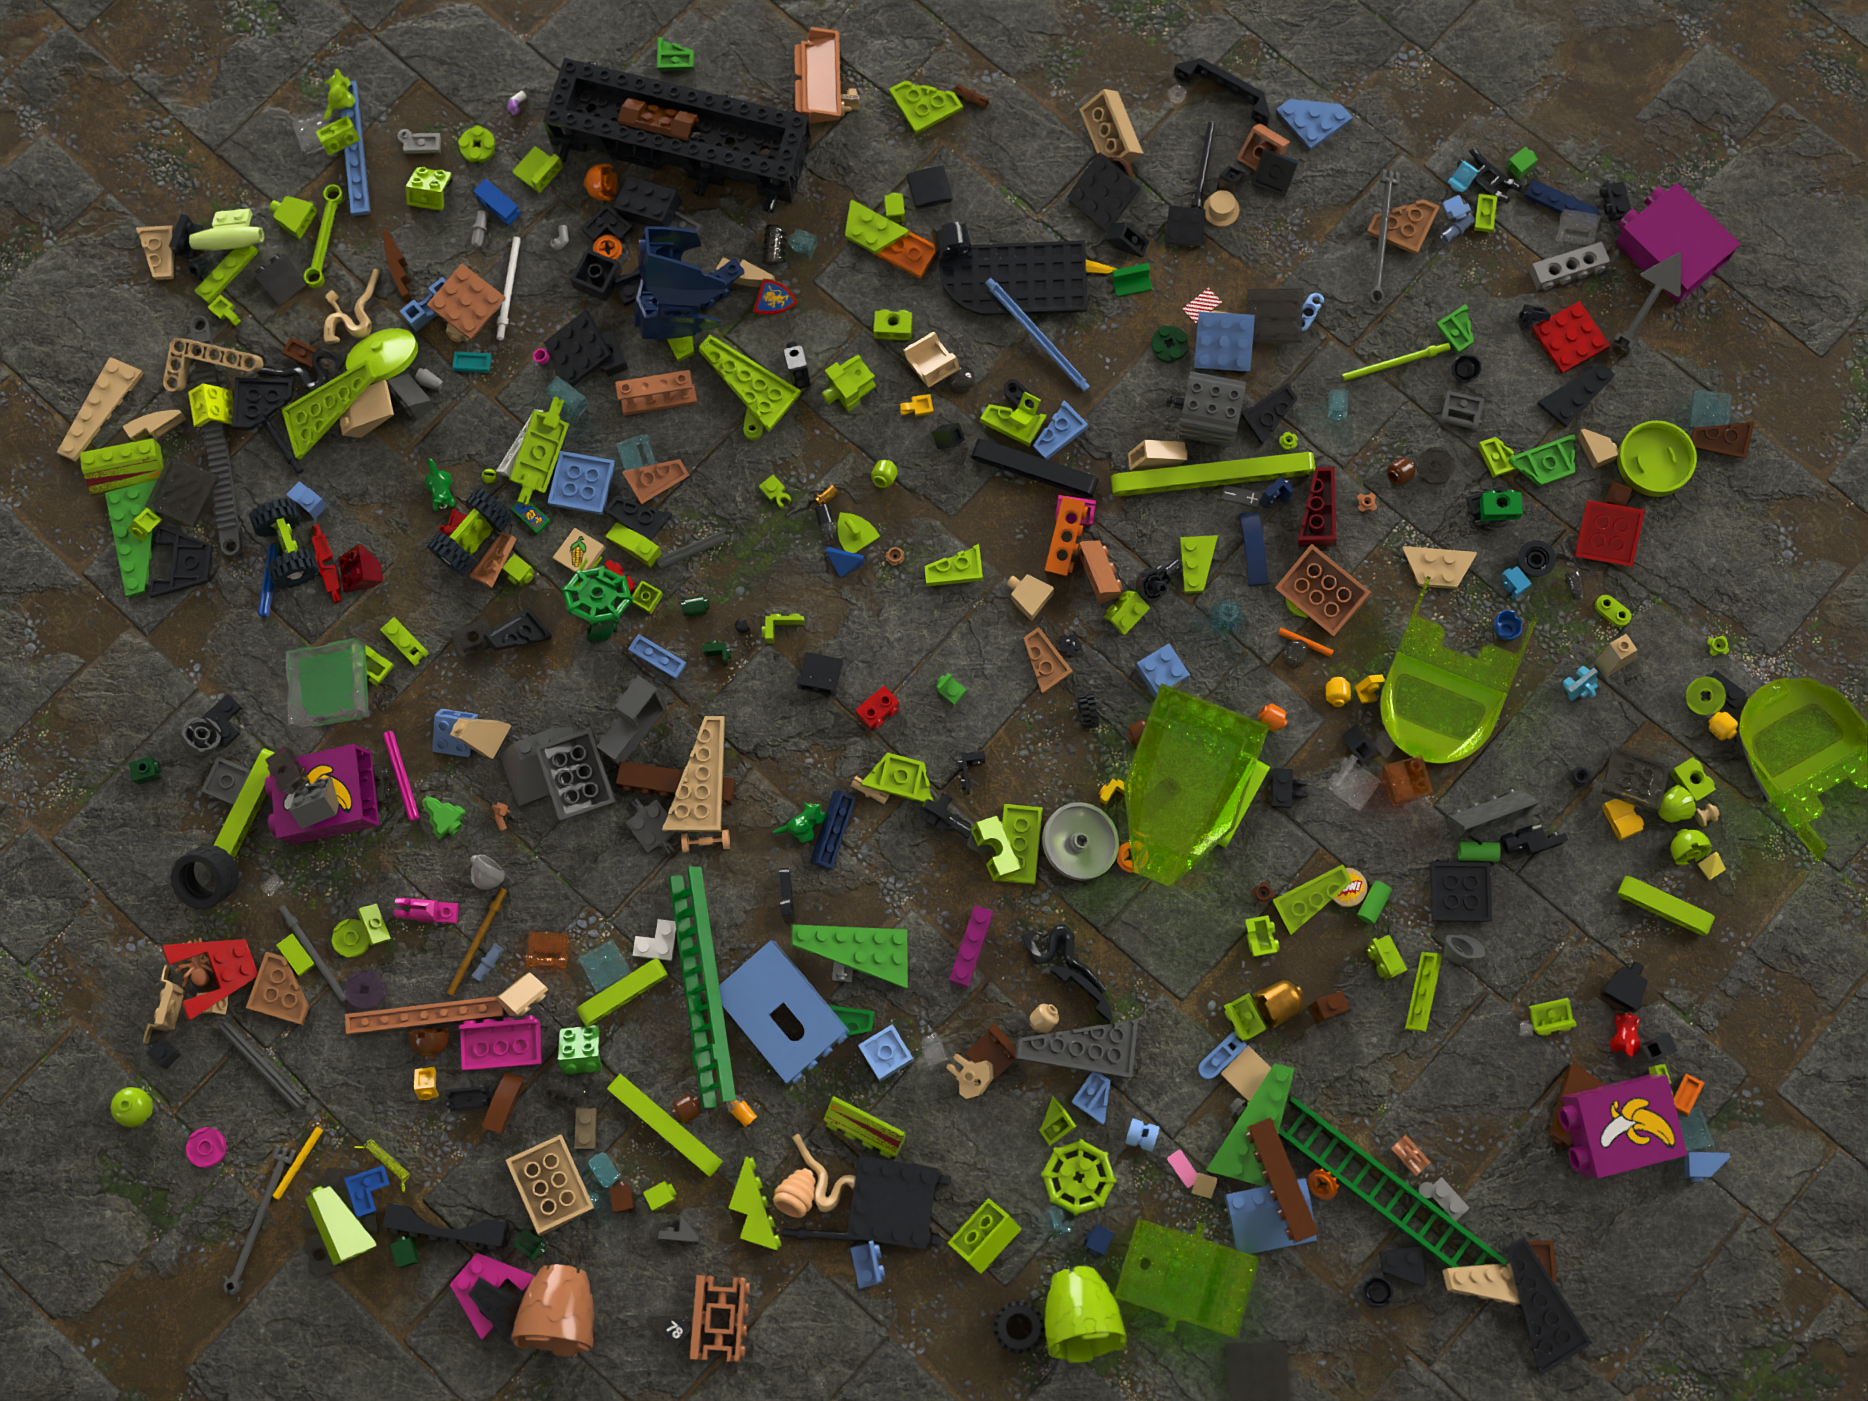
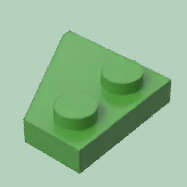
(674, 57)
(1457, 329)

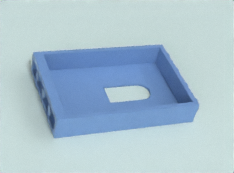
(761, 988)

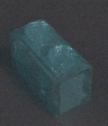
(574, 402)

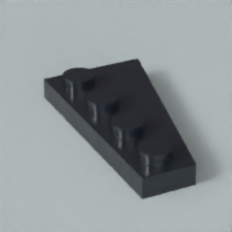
(1574, 396)

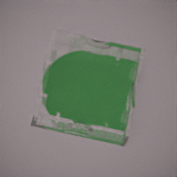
(327, 684)

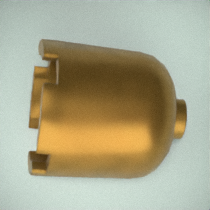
(1279, 1002)

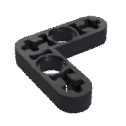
(786, 902)

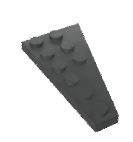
(1094, 1049)

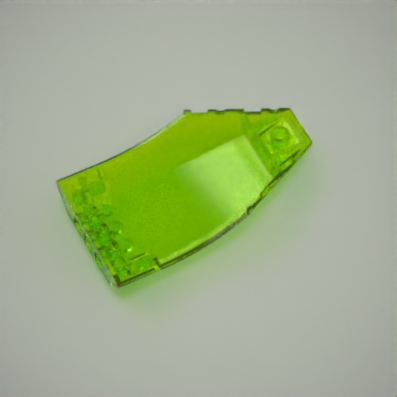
(1209, 763)

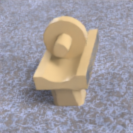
(849, 101)

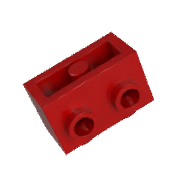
(878, 708)

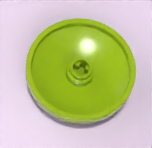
(389, 351)

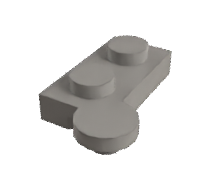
(420, 142)
(1444, 1197)

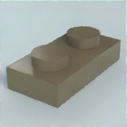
(585, 1128)

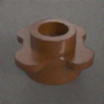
(1263, 888)

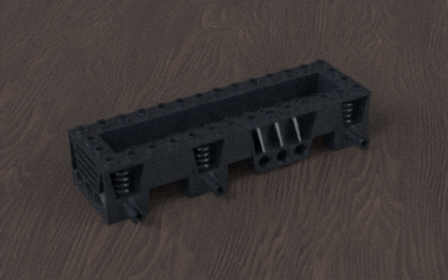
(705, 157)

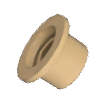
(1221, 209)

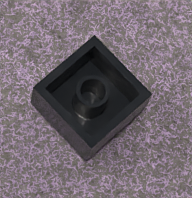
(596, 275)

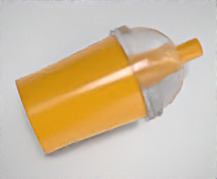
(741, 1110)

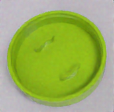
(1656, 458)

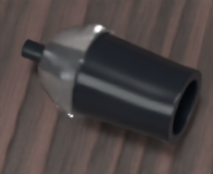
(825, 520)

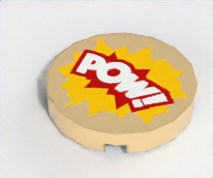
(1354, 892)

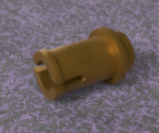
(826, 495)

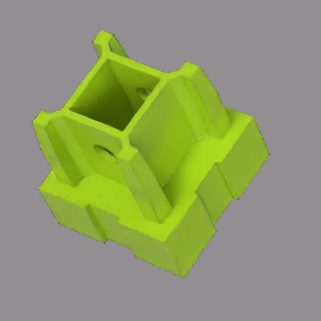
(848, 382)

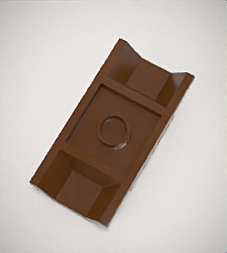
(657, 119)

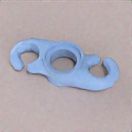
(1314, 307)

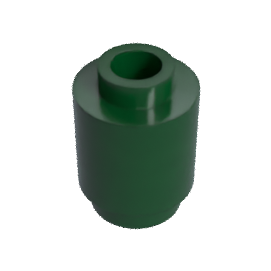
(695, 606)

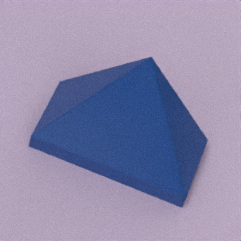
(844, 561)

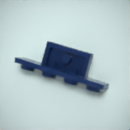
(729, 273)

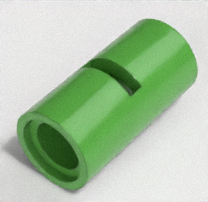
(1479, 852)
(1374, 902)

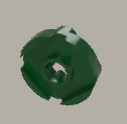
(1166, 334)

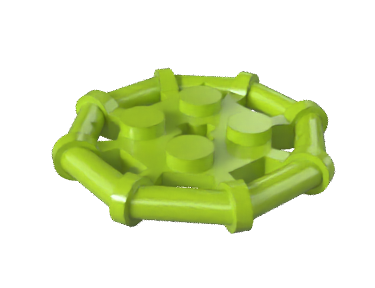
(1068, 1171)

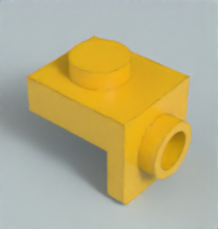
(1108, 791)

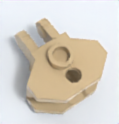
(970, 1074)

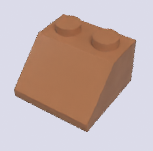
(1257, 141)

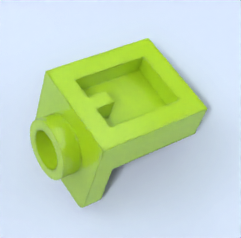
(144, 524)

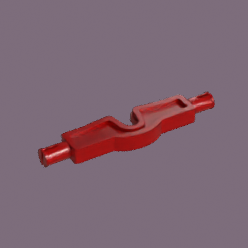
(322, 555)

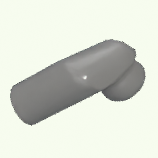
(562, 240)

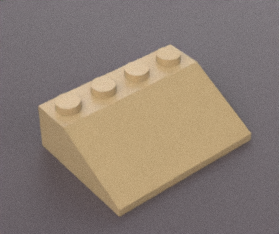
(549, 1185)

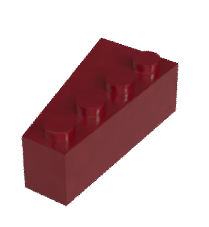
(1320, 512)

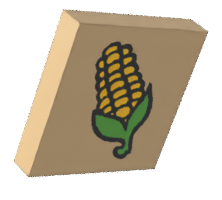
(576, 549)

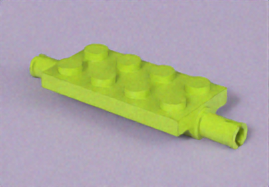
(539, 451)

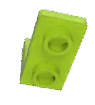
(777, 619)

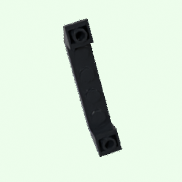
(1186, 70)

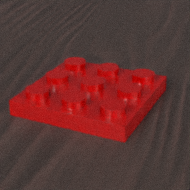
(1570, 337)
(1609, 533)

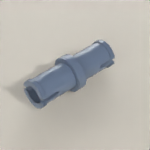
(1457, 228)
(488, 962)

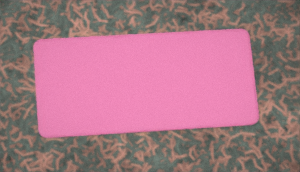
(1182, 1168)

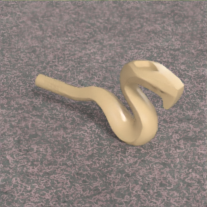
(360, 331)
(824, 1203)

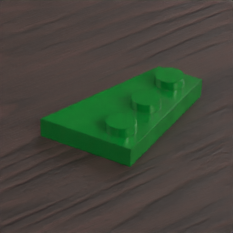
(856, 1020)

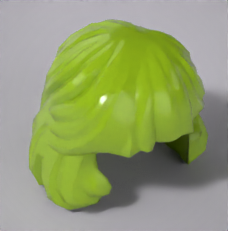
(1677, 805)

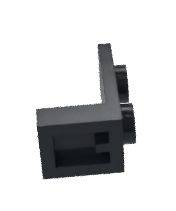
(974, 759)

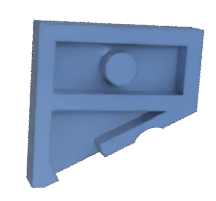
(1094, 1097)

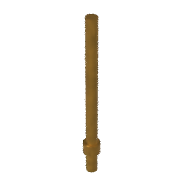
(495, 907)

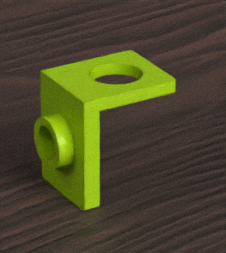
(1023, 414)

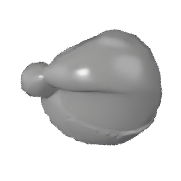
(485, 872)

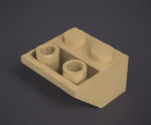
(521, 994)

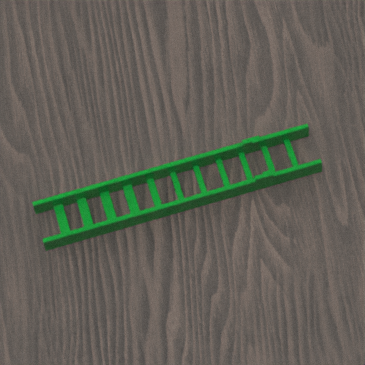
(687, 951)

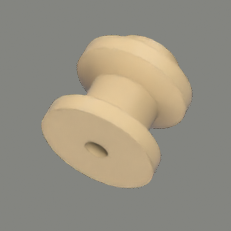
(1709, 813)

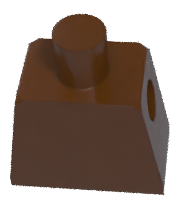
(1329, 1007)

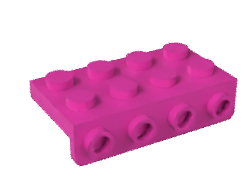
(500, 1043)

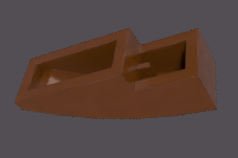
(503, 1103)

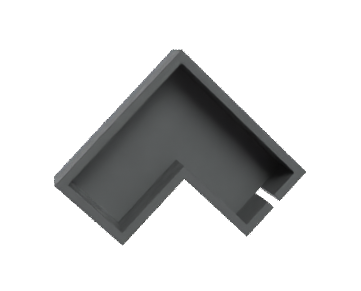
(638, 712)

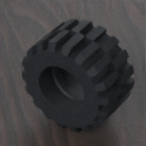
(1037, 1327)

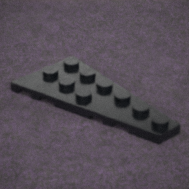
(1548, 1318)

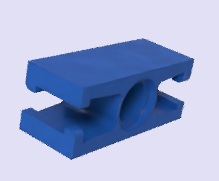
(497, 202)

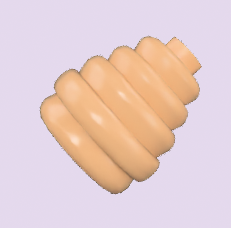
(795, 1193)

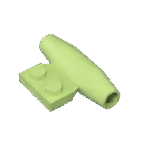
(228, 232)

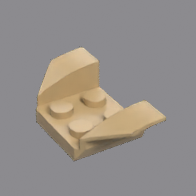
(169, 1008)

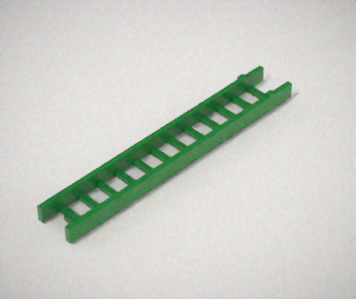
(1387, 1174)

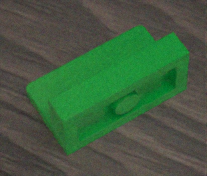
(1132, 280)

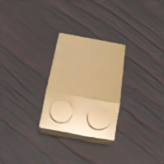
(367, 411)

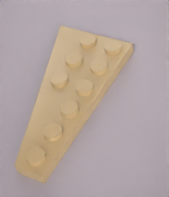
(701, 786)

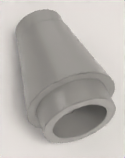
(428, 379)

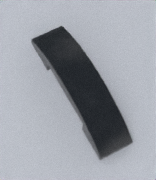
(1065, 974)

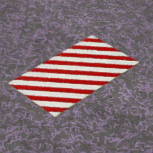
(1204, 302)

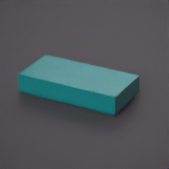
(472, 362)

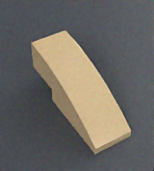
(753, 275)
(153, 424)

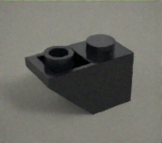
(1361, 745)

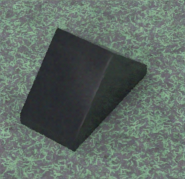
(1230, 179)

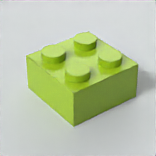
(646, 597)

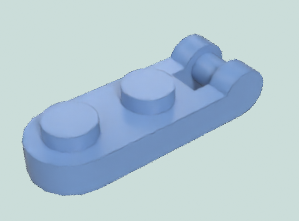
(1220, 1057)

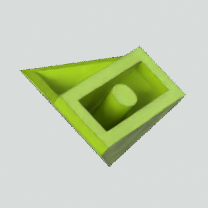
(1056, 1123)

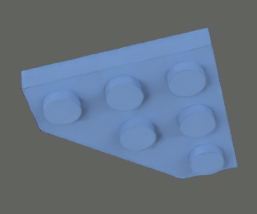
(1313, 120)

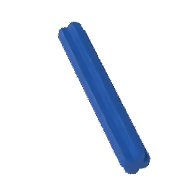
(267, 586)

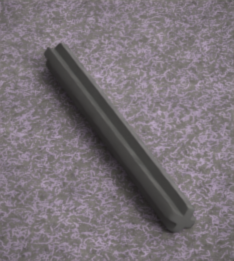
(261, 1065)

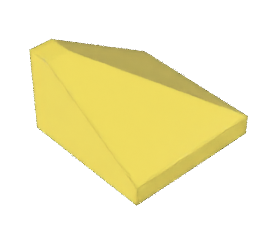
(1712, 866)

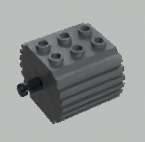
(1210, 409)

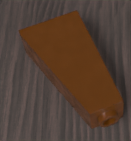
(1575, 1081)

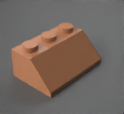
(1099, 571)

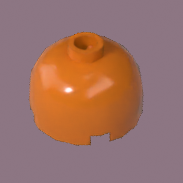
(601, 182)

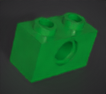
(1491, 511)

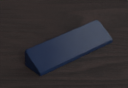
(833, 829)

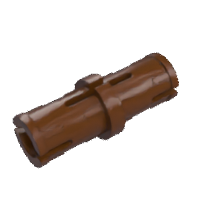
(971, 96)

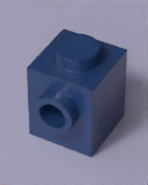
(1098, 1240)

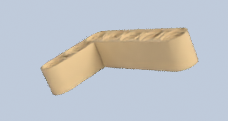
(207, 355)

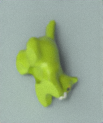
(338, 95)

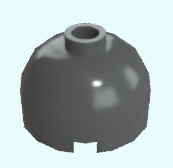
(200, 736)

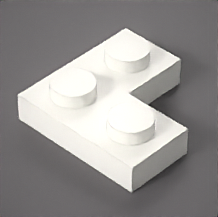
(659, 947)

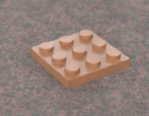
(466, 301)

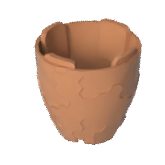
(556, 1312)

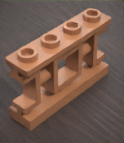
(704, 1317)

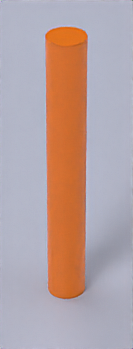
(1311, 644)

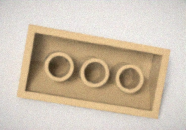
(1110, 126)

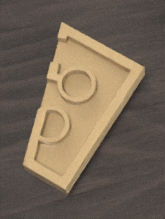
(157, 250)

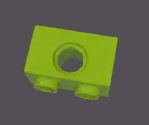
(901, 331)
(1693, 767)

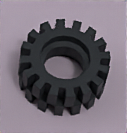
(1088, 711)

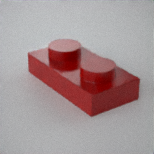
(616, 568)

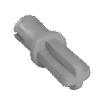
(479, 228)

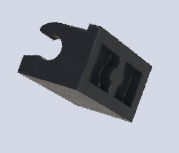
(468, 1098)

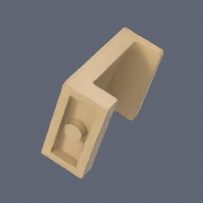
(931, 359)

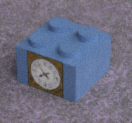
(1164, 668)

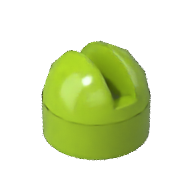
(489, 479)

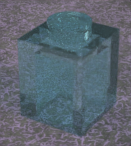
(1337, 404)

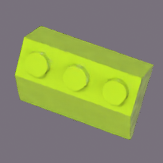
(984, 1235)

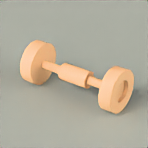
(705, 841)

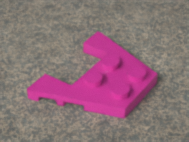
(493, 1272)

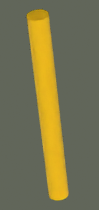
(297, 1163)

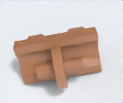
(1410, 1155)

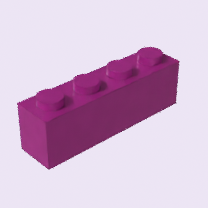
(971, 947)

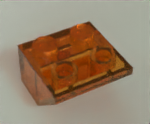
(1407, 780)

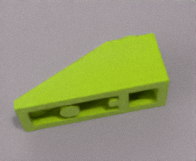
(634, 544)

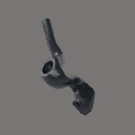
(308, 381)
(1060, 931)

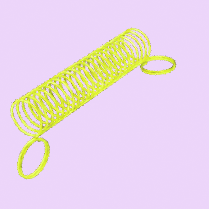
(403, 1185)

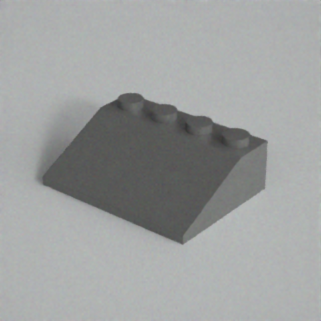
(576, 775)
(1490, 814)

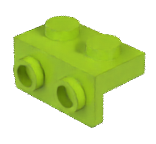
(1126, 611)
(1245, 1017)
(1552, 1017)

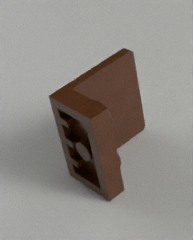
(995, 1049)

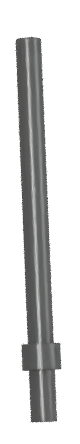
(292, 923)

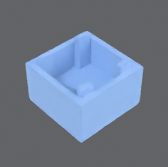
(886, 1053)

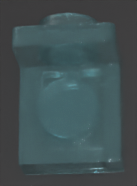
(1056, 1217)

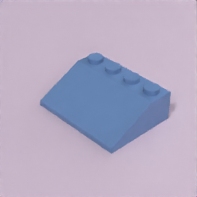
(1256, 1220)

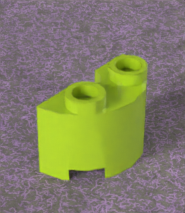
(376, 666)
(1260, 936)

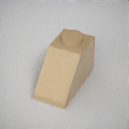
(1597, 448)

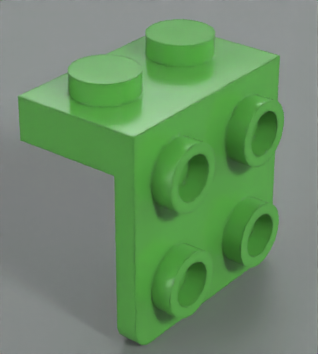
(579, 1050)

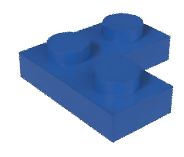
(360, 1187)

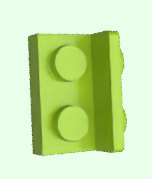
(338, 135)

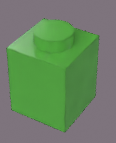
(1522, 163)

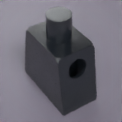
(795, 362)
(1626, 987)

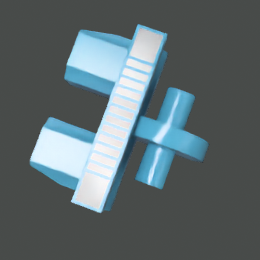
(1584, 686)

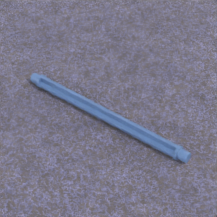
(1037, 335)

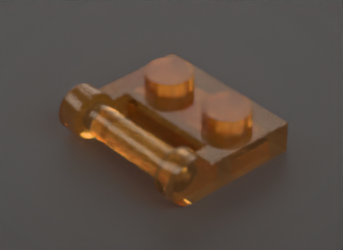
(547, 943)

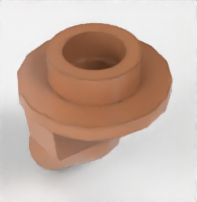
(500, 810)

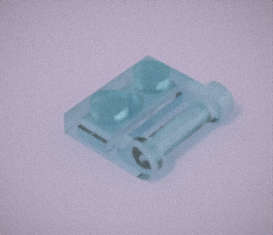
(630, 454)

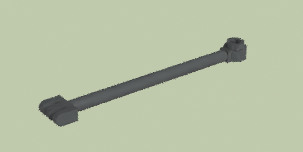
(1388, 181)
(282, 1159)

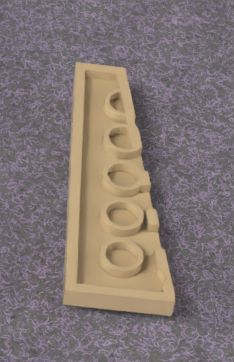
(105, 395)

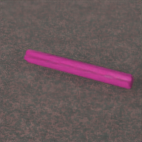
(401, 776)

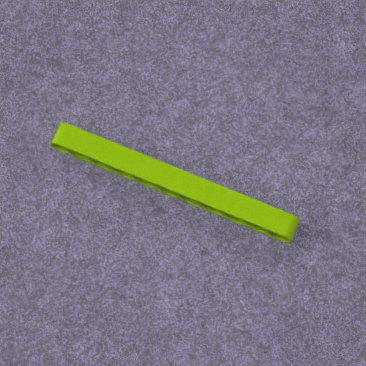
(1213, 474)

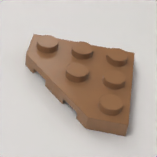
(1407, 225)
(278, 991)

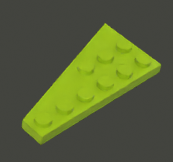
(757, 387)

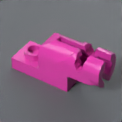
(427, 910)

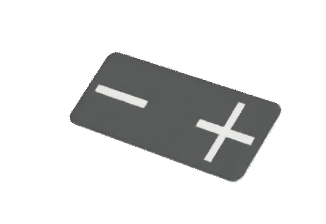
(1241, 495)

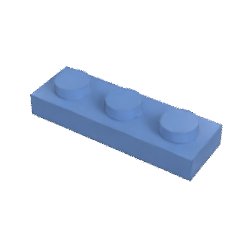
(657, 656)

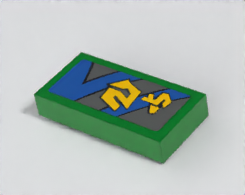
(531, 516)

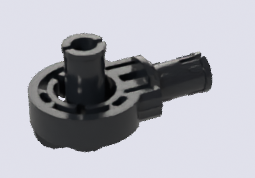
(1156, 580)
(939, 817)

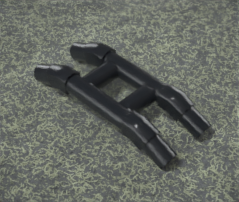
(1500, 177)

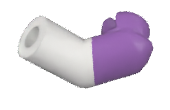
(514, 101)

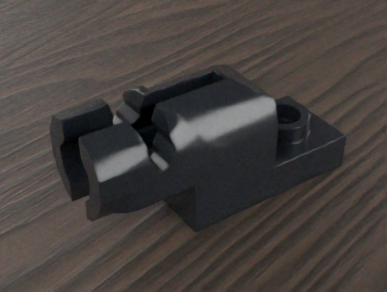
(1532, 840)

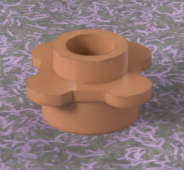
(1363, 507)

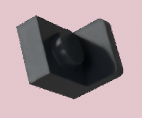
(1533, 313)

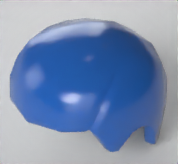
(1507, 625)

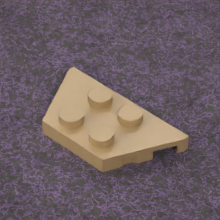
(1442, 565)

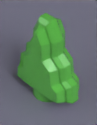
(443, 817)

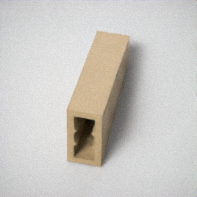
(1616, 656)

